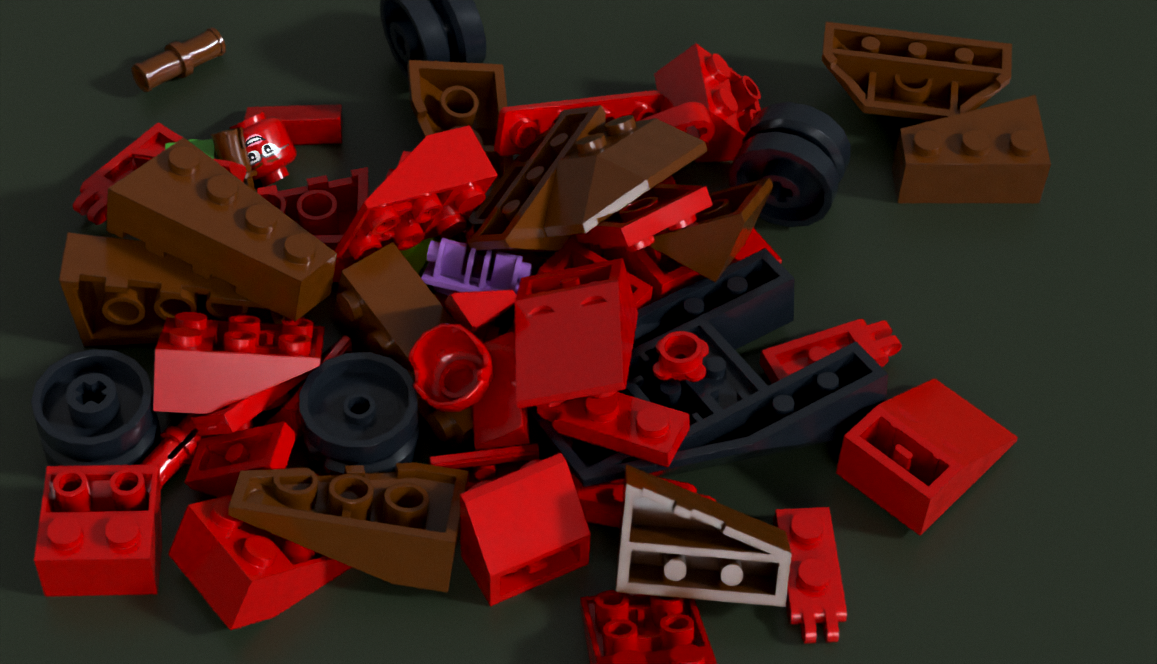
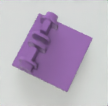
(457, 271)

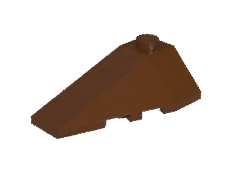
(459, 96)
(381, 523)

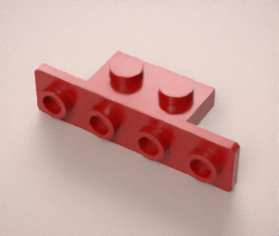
(523, 123)

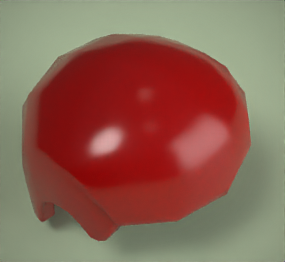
(450, 367)

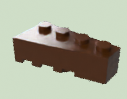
(223, 228)
(126, 292)
(385, 312)

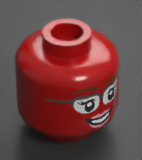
(267, 147)

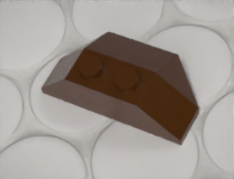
(914, 71)
(614, 170)
(517, 206)

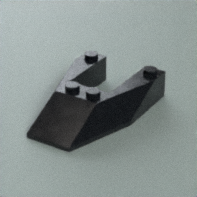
(732, 408)

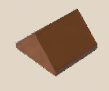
(719, 230)

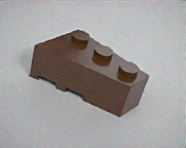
(974, 157)
(696, 547)

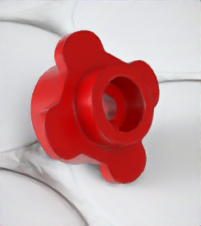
(681, 357)

